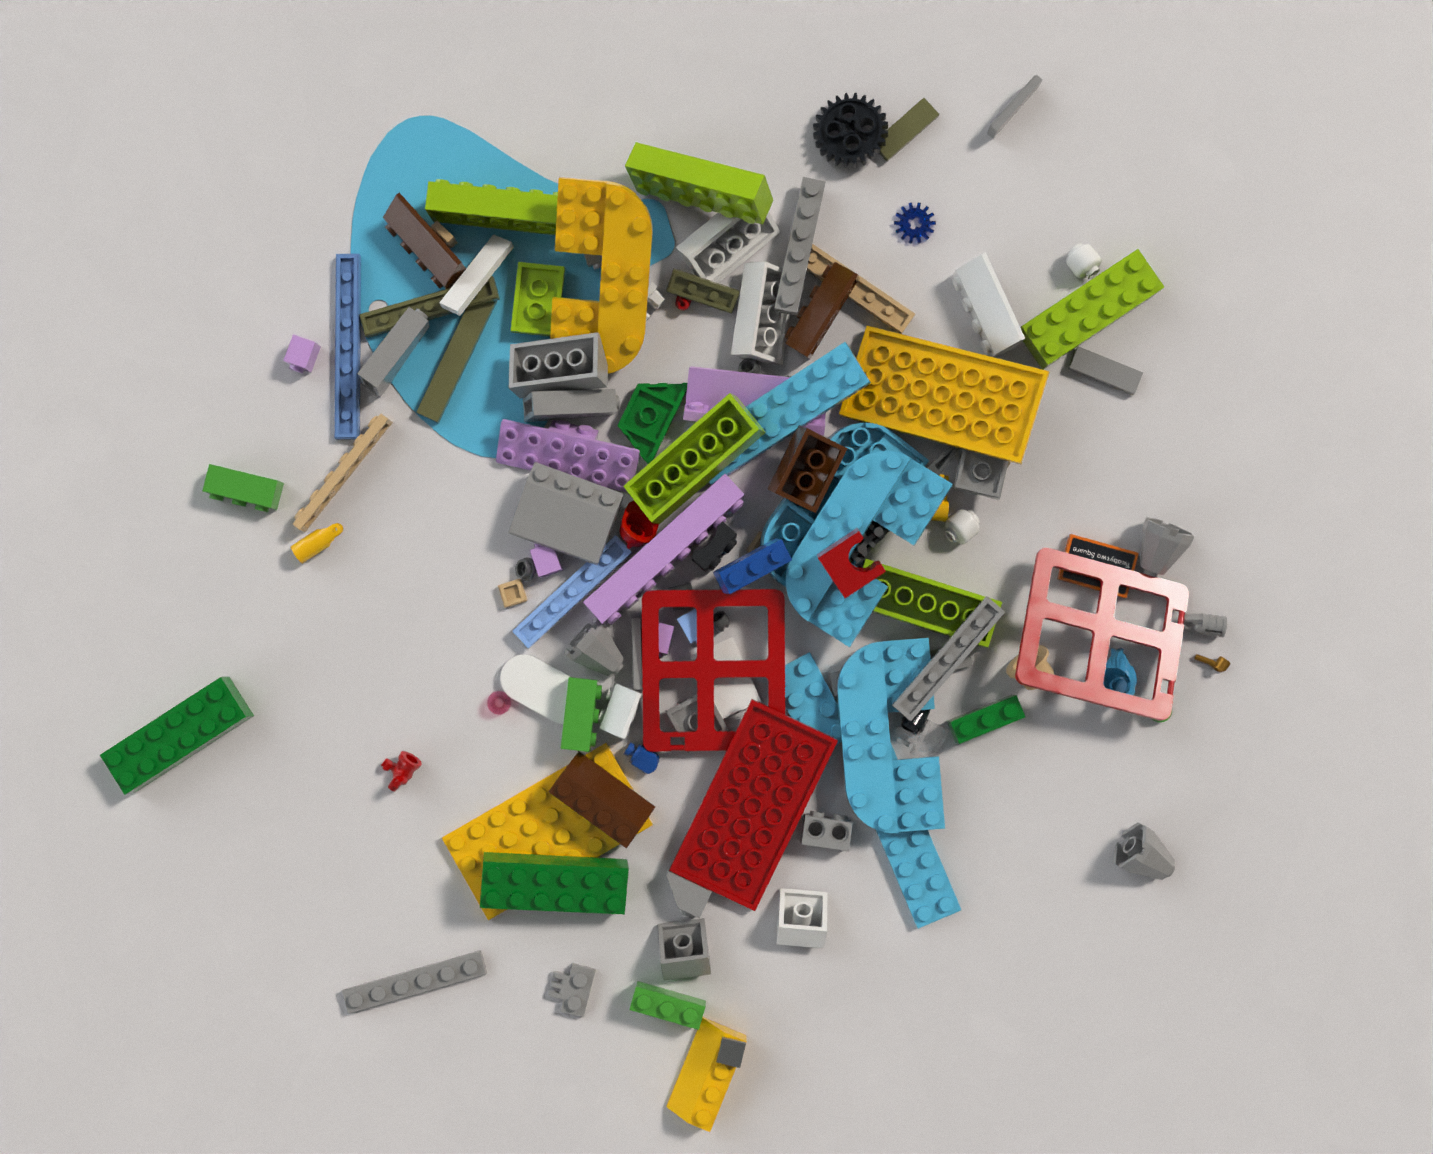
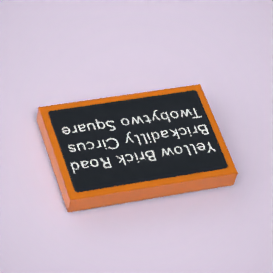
(1099, 552)

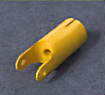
(315, 542)

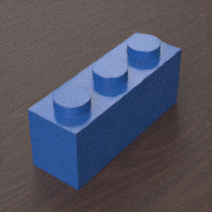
(752, 566)

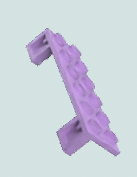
(709, 386)

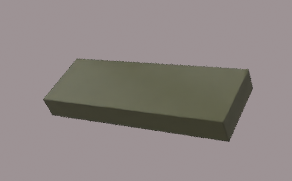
(908, 128)
(702, 290)

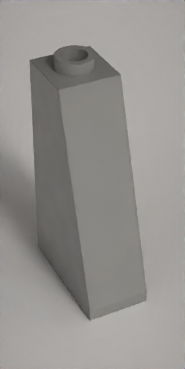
(393, 351)
(569, 404)

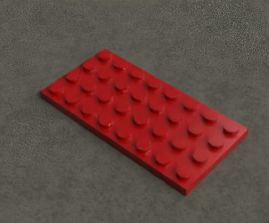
(753, 804)

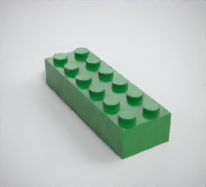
(176, 735)
(554, 883)

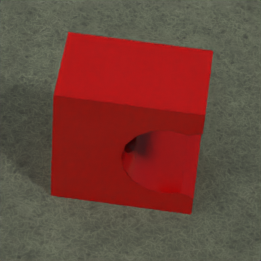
(845, 575)

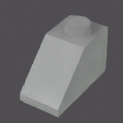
(688, 895)

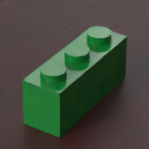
(985, 719)

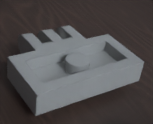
(573, 988)

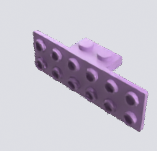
(569, 450)

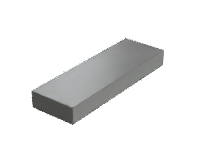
(1014, 106)
(1105, 370)
(636, 635)

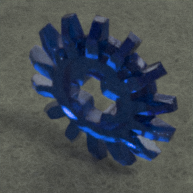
(924, 220)

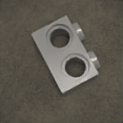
(824, 837)

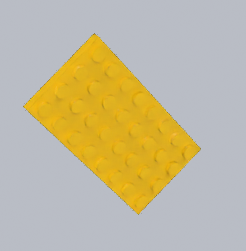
(947, 394)
(532, 825)

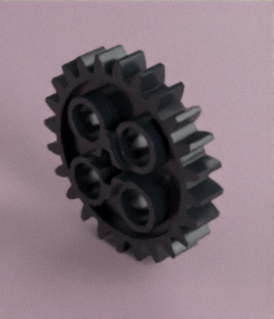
(864, 115)

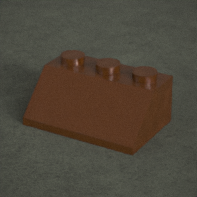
(807, 468)

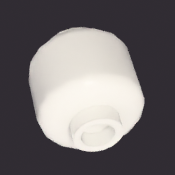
(1083, 261)
(962, 526)

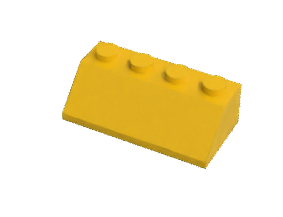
(701, 1079)

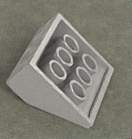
(566, 513)

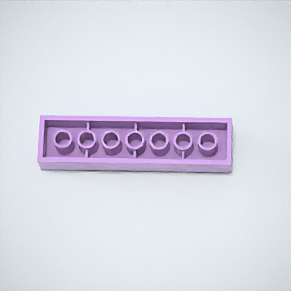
(664, 549)

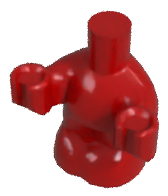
(402, 770)

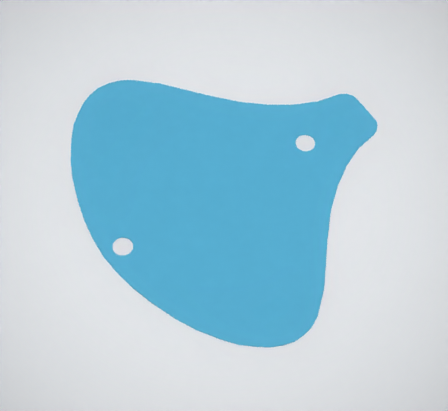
(404, 163)

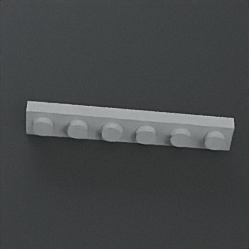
(799, 246)
(948, 658)
(414, 981)

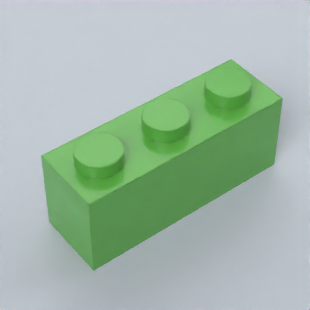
(242, 488)
(580, 714)
(668, 1005)

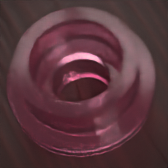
(492, 706)

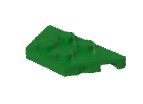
(650, 416)

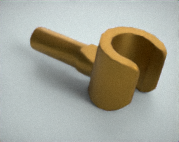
(1220, 665)

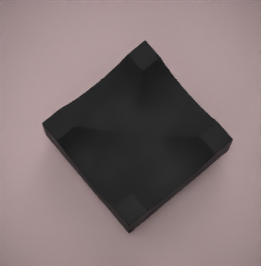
(709, 556)

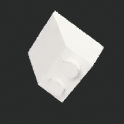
(620, 711)
(802, 918)

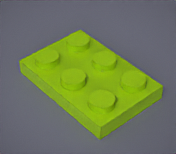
(533, 297)

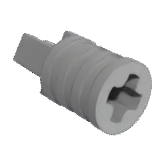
(1205, 624)

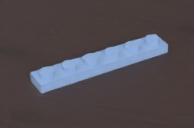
(571, 593)

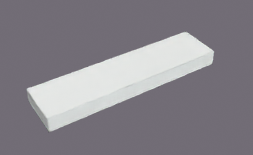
(476, 275)

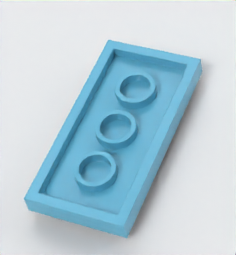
(810, 698)

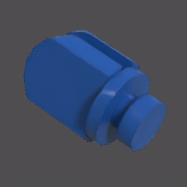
(642, 758)

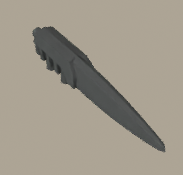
(877, 532)

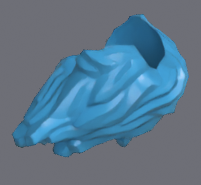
(1119, 673)

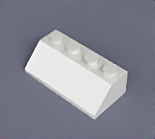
(724, 245)
(987, 306)
(759, 328)

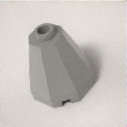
(1162, 545)
(596, 649)
(1143, 853)

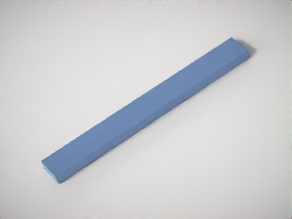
(347, 346)

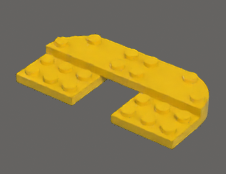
(613, 223)

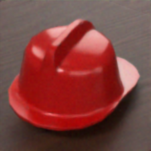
(636, 527)

